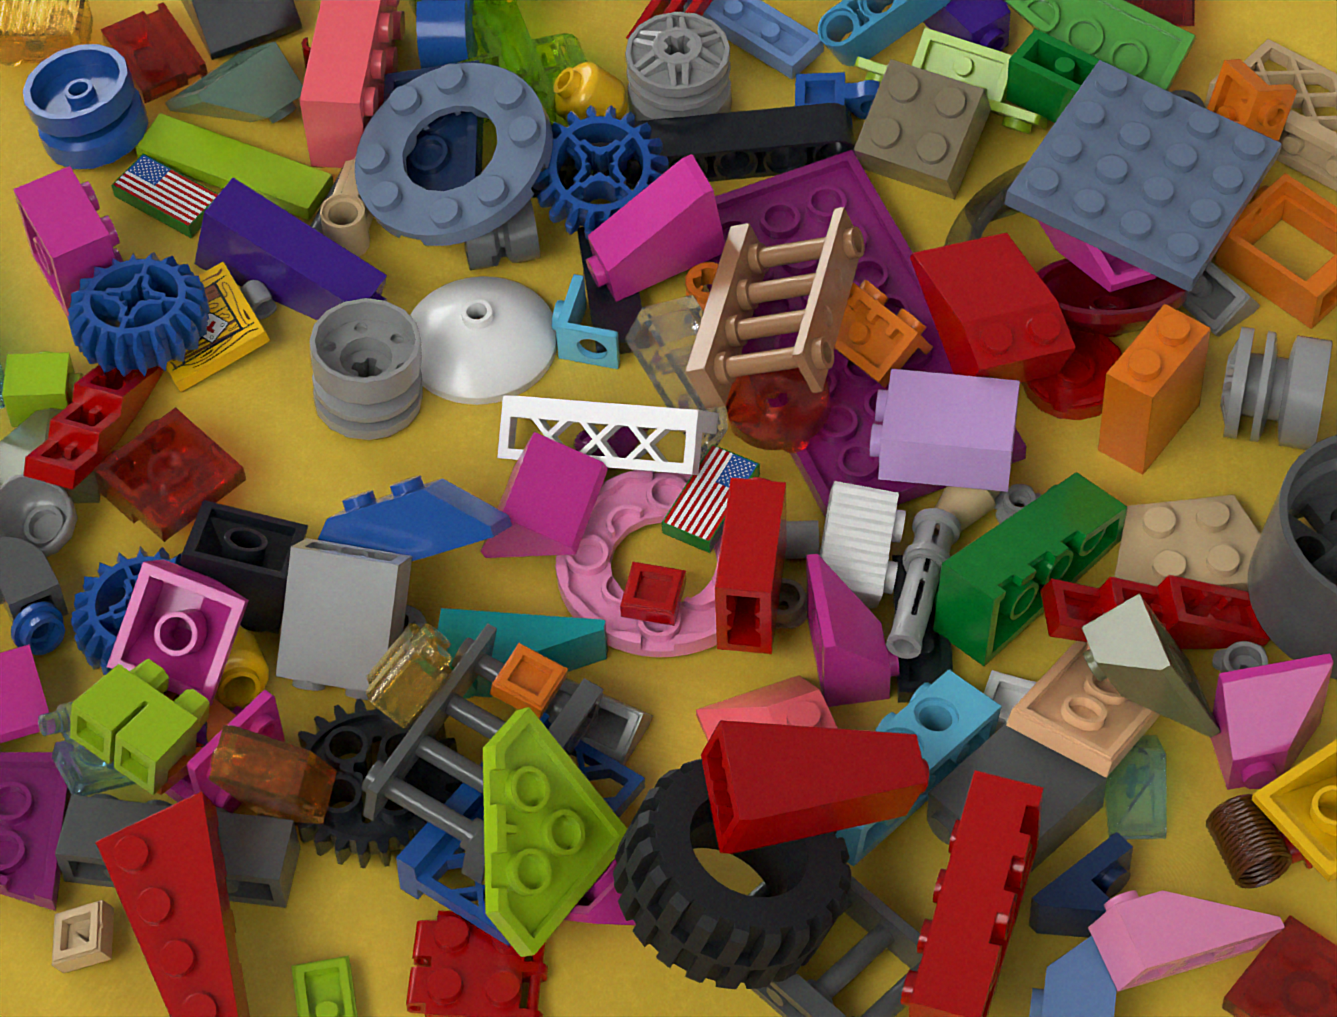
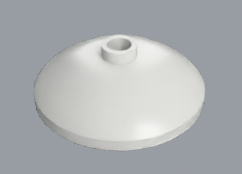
(487, 356)

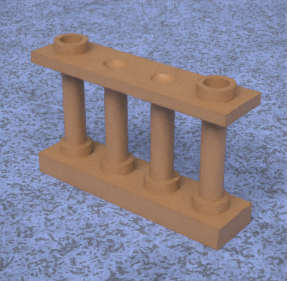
(740, 288)

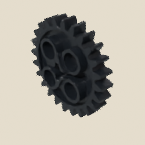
(345, 826)

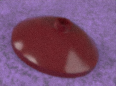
(1098, 311)

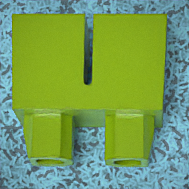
(136, 725)

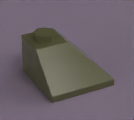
(1147, 665)

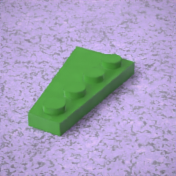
(1113, 33)

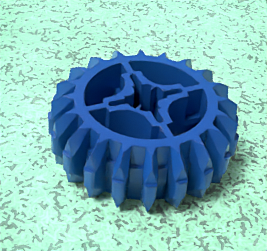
(576, 142)
(138, 314)
(104, 604)

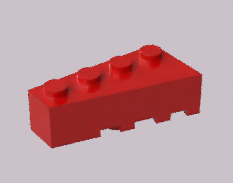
(976, 900)
(179, 907)

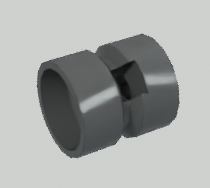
(514, 239)

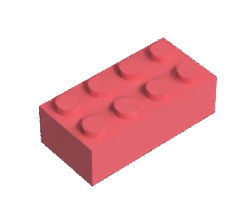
(346, 74)

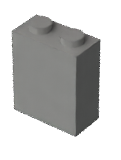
(340, 614)

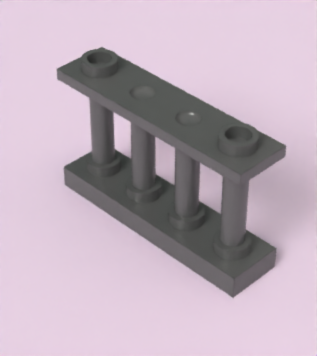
(569, 718)
(885, 930)

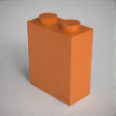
(1153, 388)

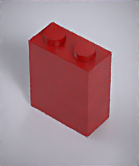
(751, 565)

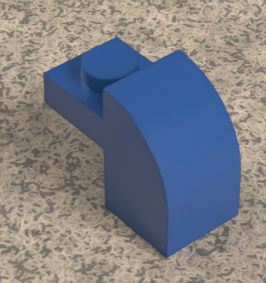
(445, 32)

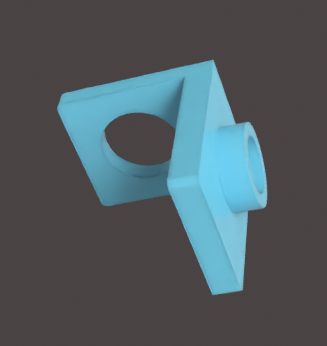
(569, 331)

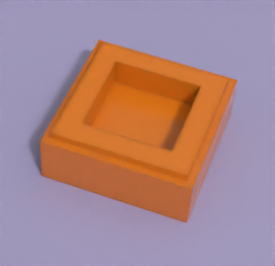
(528, 680)

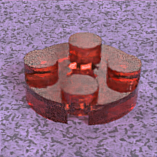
(777, 427)

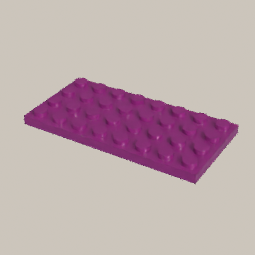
(800, 208)

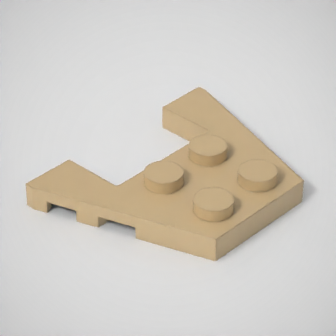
(1188, 539)

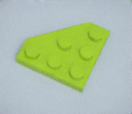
(542, 832)

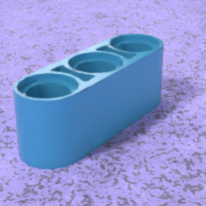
(869, 27)

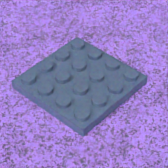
(1143, 175)

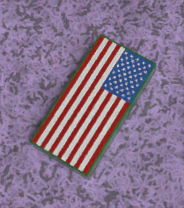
(164, 194)
(701, 506)

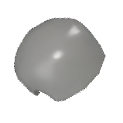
(37, 513)

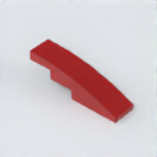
(90, 425)
(1191, 610)

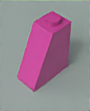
(658, 232)

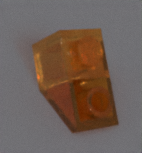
(272, 776)

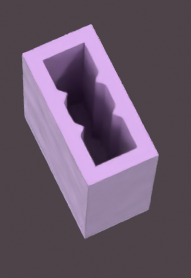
(946, 429)

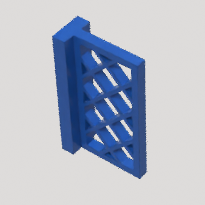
(435, 851)

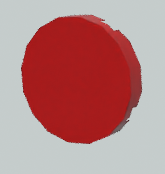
(1080, 384)

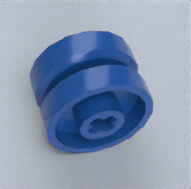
(85, 106)

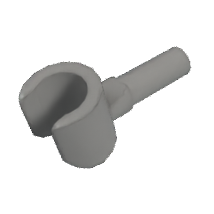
(259, 298)

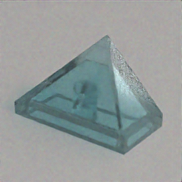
(1138, 792)

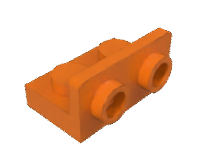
(1250, 100)
(877, 337)

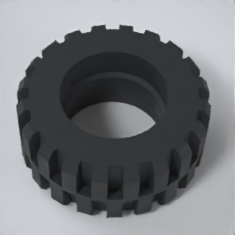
(703, 922)

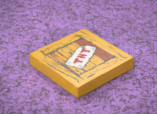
(230, 334)

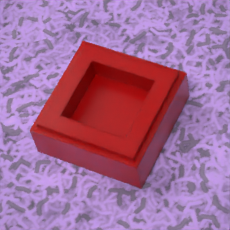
(653, 593)

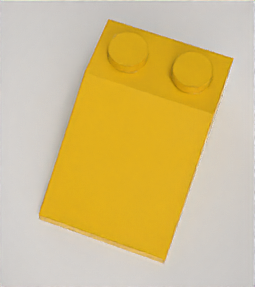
(1305, 808)

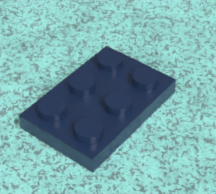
(449, 150)

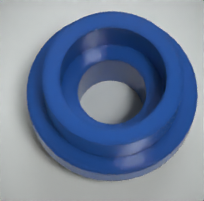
(40, 627)

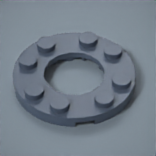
(485, 201)

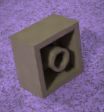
(922, 129)

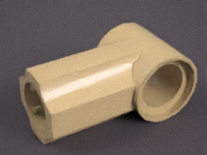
(345, 215)

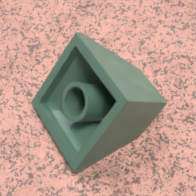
(244, 88)

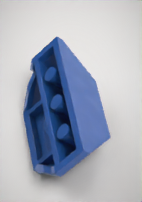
(415, 519)

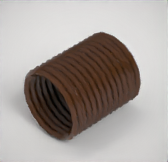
(1248, 842)

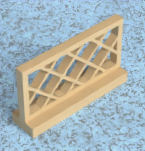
(1310, 139)

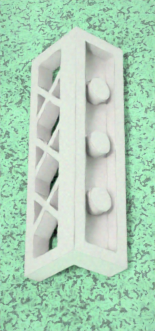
(613, 417)

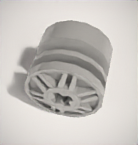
(678, 67)
(366, 368)
(1276, 388)

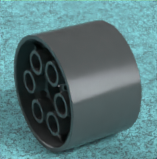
(1294, 566)

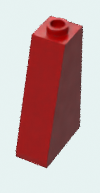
(806, 781)

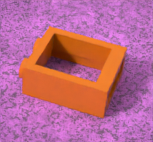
(1309, 214)

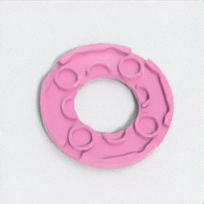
(593, 593)

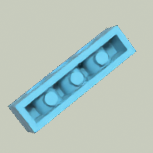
(949, 726)

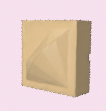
(83, 936)

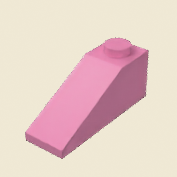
(1173, 934)

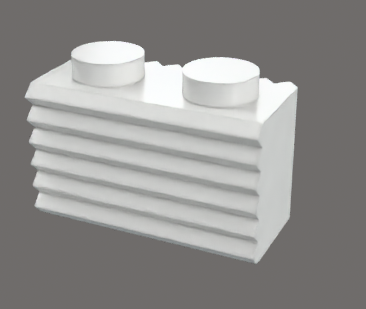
(859, 537)

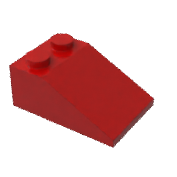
(993, 310)

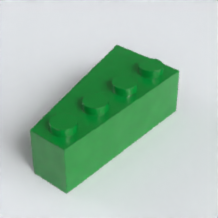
(996, 581)

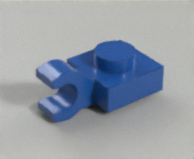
(832, 88)

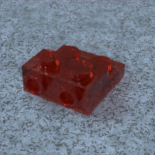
(167, 474)

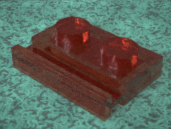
(155, 52)

